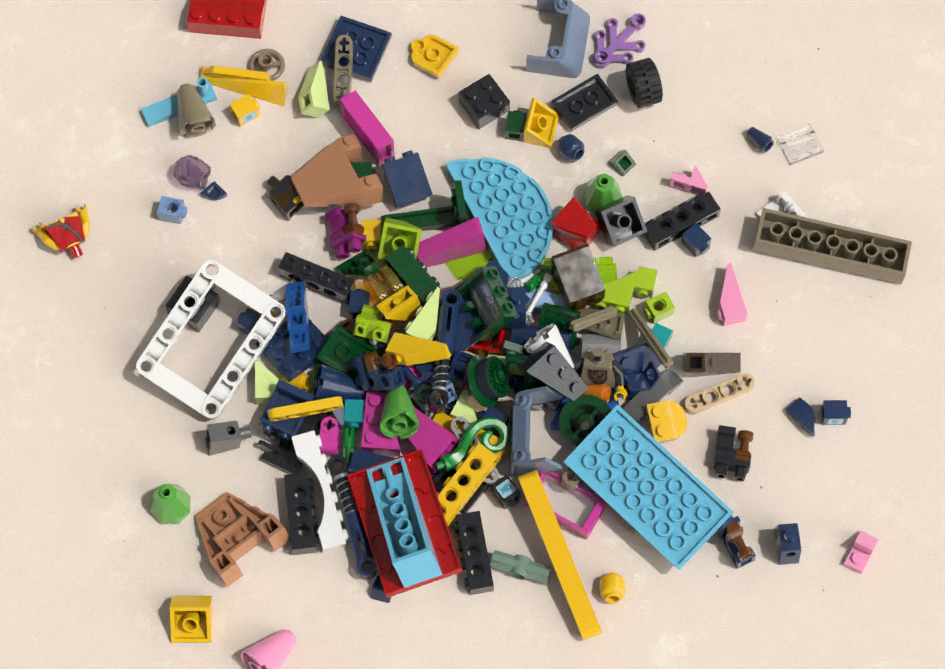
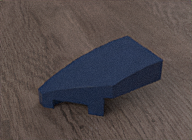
(804, 414)

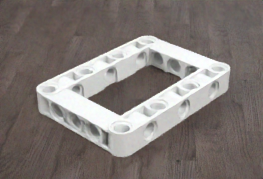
(243, 359)

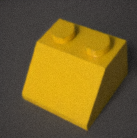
(191, 618)

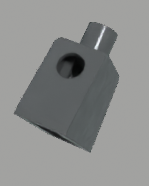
(225, 436)

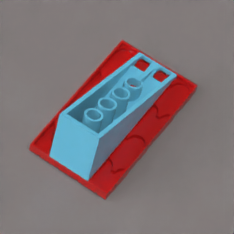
(404, 523)

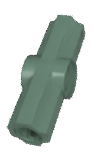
(520, 567)

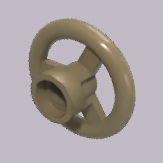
(265, 56)

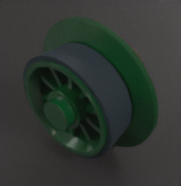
(487, 379)

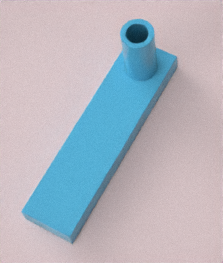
(168, 107)

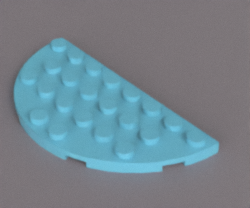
(510, 210)

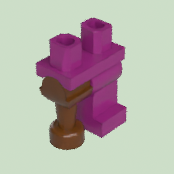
(345, 230)

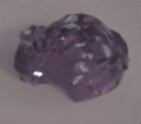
(192, 172)

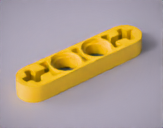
(305, 409)

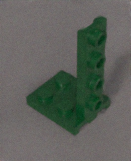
(439, 216)

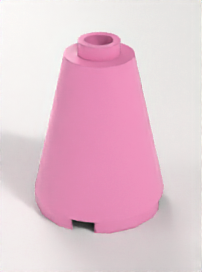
(270, 652)

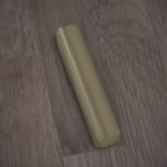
(592, 319)

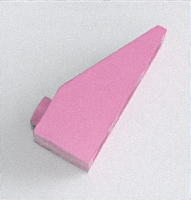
(731, 305)

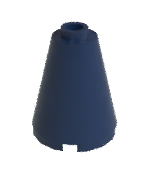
(336, 384)

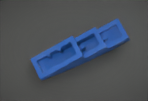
(297, 317)

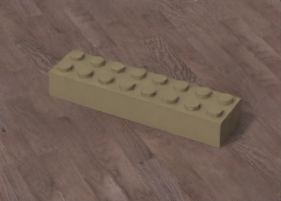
(832, 246)

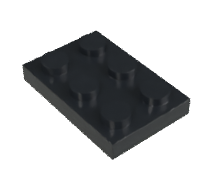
(584, 102)

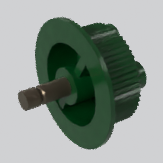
(582, 417)

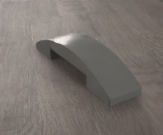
(665, 385)

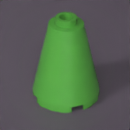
(398, 414)

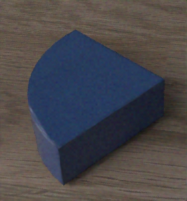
(213, 192)

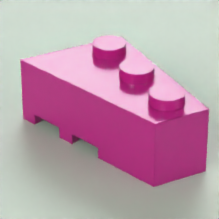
(372, 438)

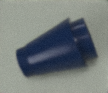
(760, 139)

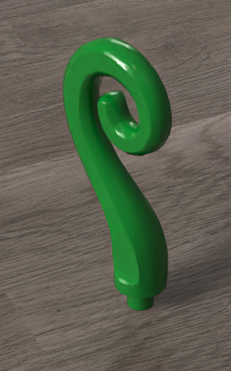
(453, 458)

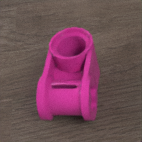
(330, 438)

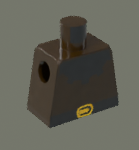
(284, 196)

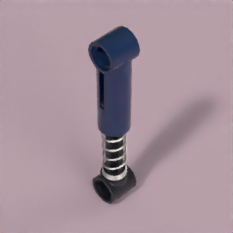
(448, 336)
(352, 518)

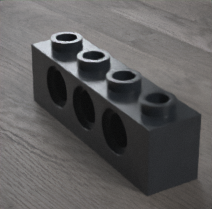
(709, 211)
(316, 277)
(301, 483)
(472, 522)

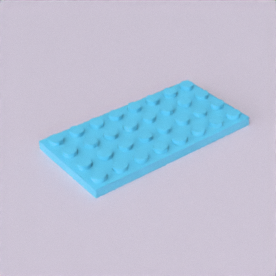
(648, 487)

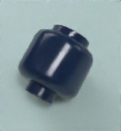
(570, 147)

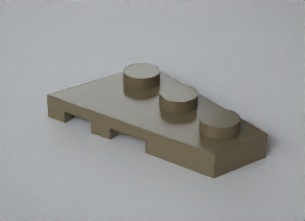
(610, 328)

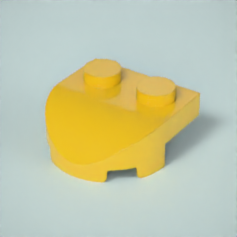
(666, 420)

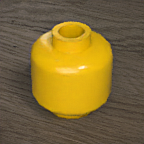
(612, 587)

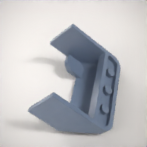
(568, 58)
(519, 448)

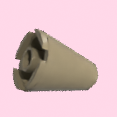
(192, 112)

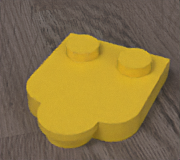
(433, 54)

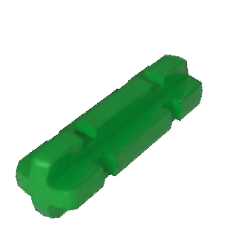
(536, 280)

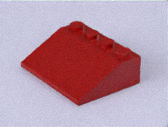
(227, 17)

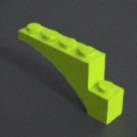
(620, 291)

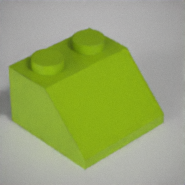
(397, 233)

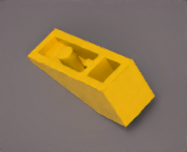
(416, 350)

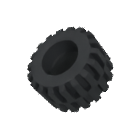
(644, 82)

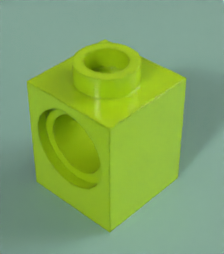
(660, 300)

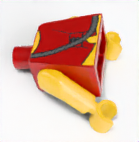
(66, 232)

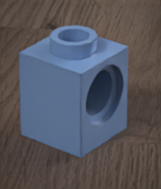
(169, 203)

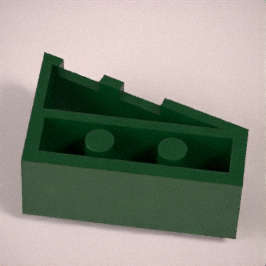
(412, 273)

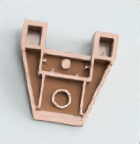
(332, 179)
(232, 530)

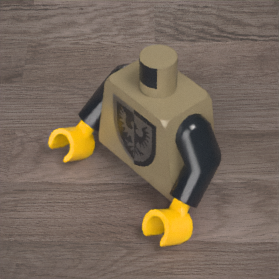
(601, 369)

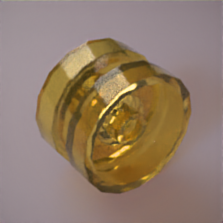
(382, 285)

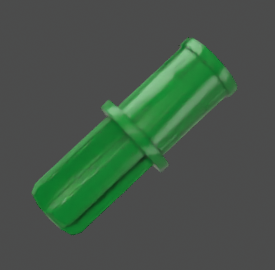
(348, 444)

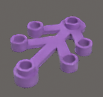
(618, 43)

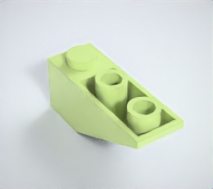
(313, 94)
(426, 318)

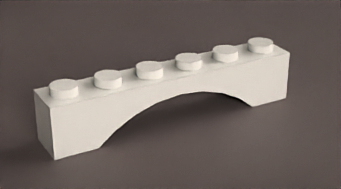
(308, 452)

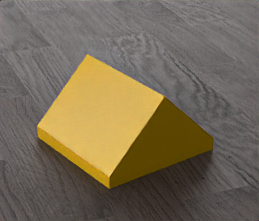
(540, 124)

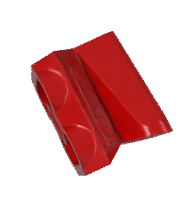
(575, 225)

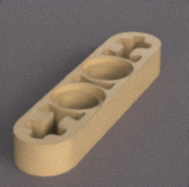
(717, 390)

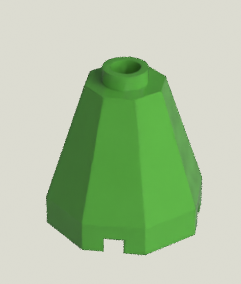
(601, 191)
(170, 504)

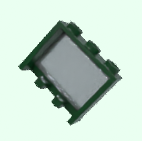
(489, 300)

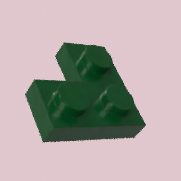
(512, 362)

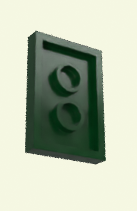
(342, 347)

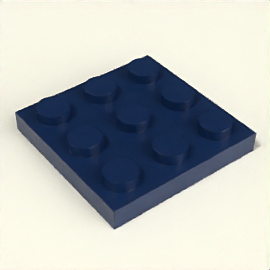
(368, 47)
(289, 363)

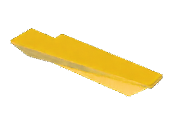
(247, 82)

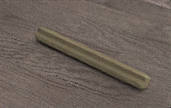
(650, 338)

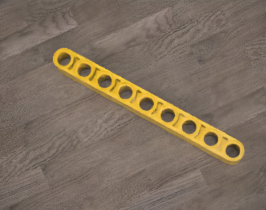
(560, 555)

